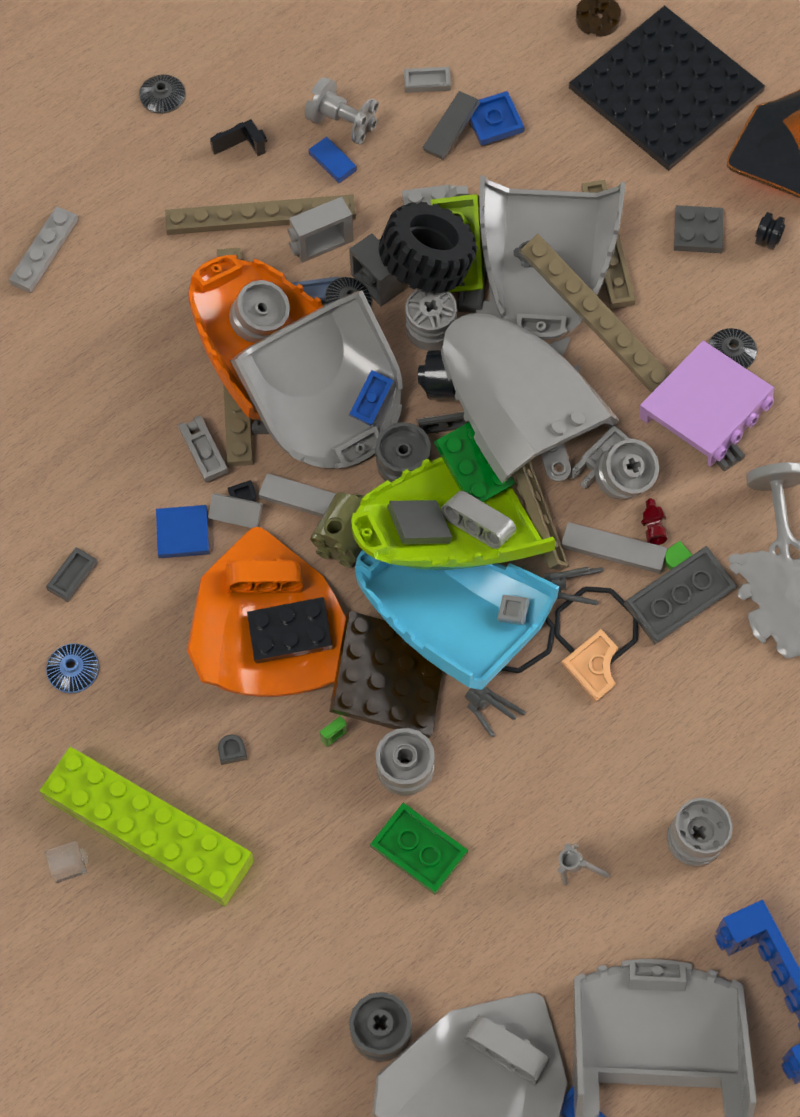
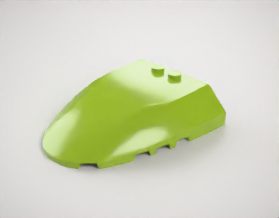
(378, 536)

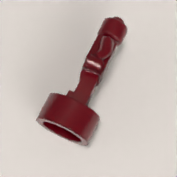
(652, 517)

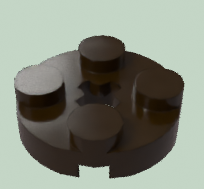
(600, 26)

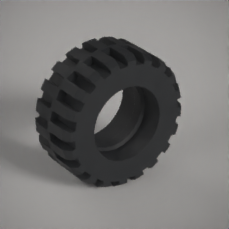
(427, 247)

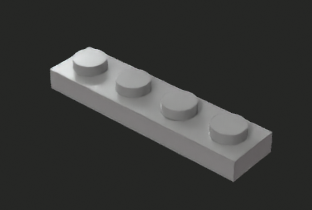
(43, 249)

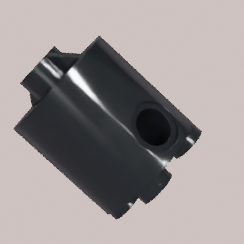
(434, 378)

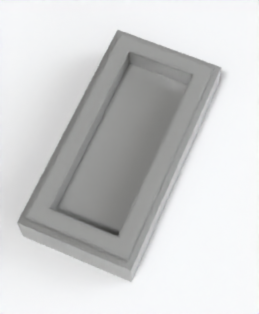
(427, 79)
(235, 510)

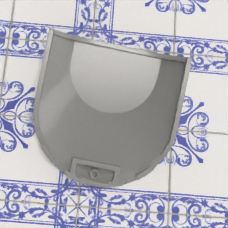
(310, 380)

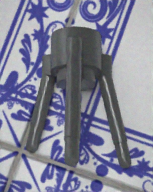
(559, 579)
(483, 699)

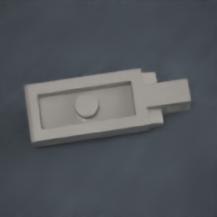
(436, 192)

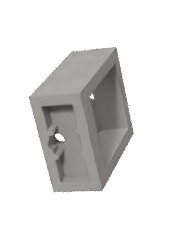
(321, 229)

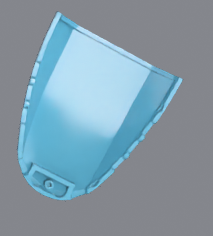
(455, 612)

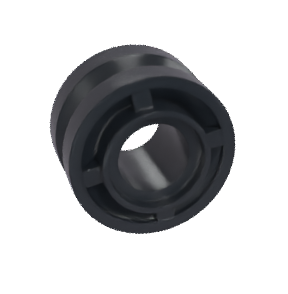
(770, 230)

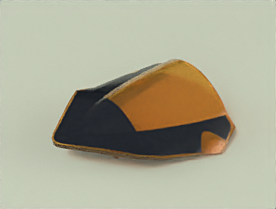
(771, 145)

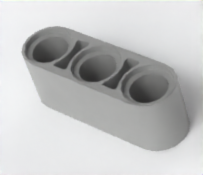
(478, 519)

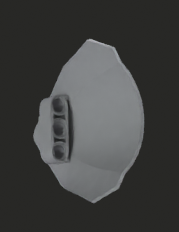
(478, 1064)

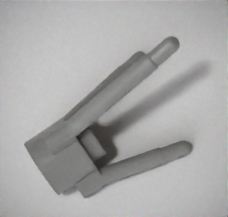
(573, 861)

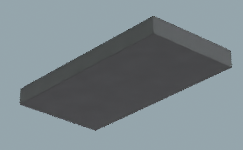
(680, 595)

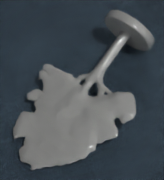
(773, 577)

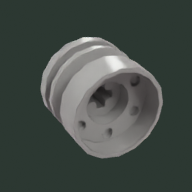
(429, 318)
(703, 818)

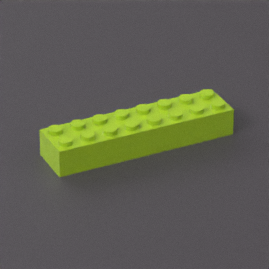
(147, 826)

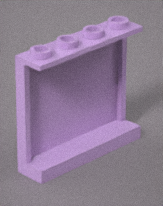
(708, 401)

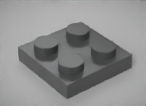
(698, 229)

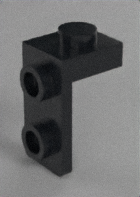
(240, 133)

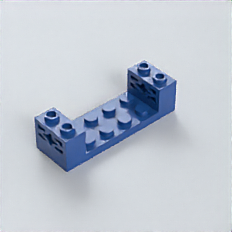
(755, 926)

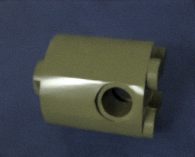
(334, 531)

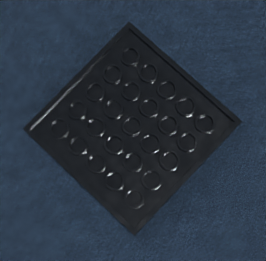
(666, 87)

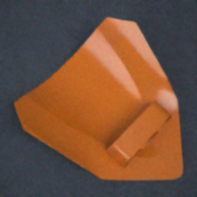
(250, 577)

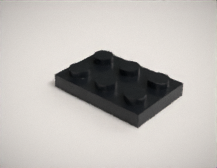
(289, 630)

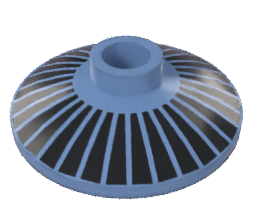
(76, 678)

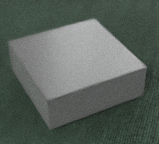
(513, 610)

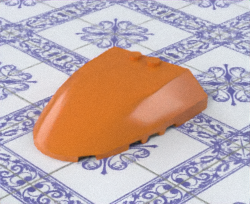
(210, 296)

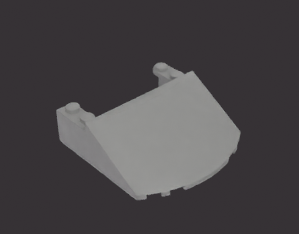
(660, 1028)

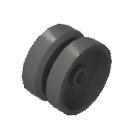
(401, 448)
(377, 1010)

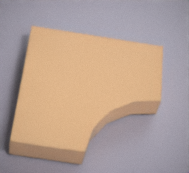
(591, 665)

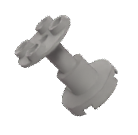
(335, 107)

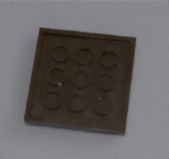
(384, 678)

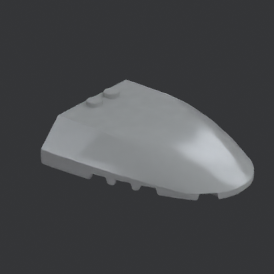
(576, 226)
(517, 391)

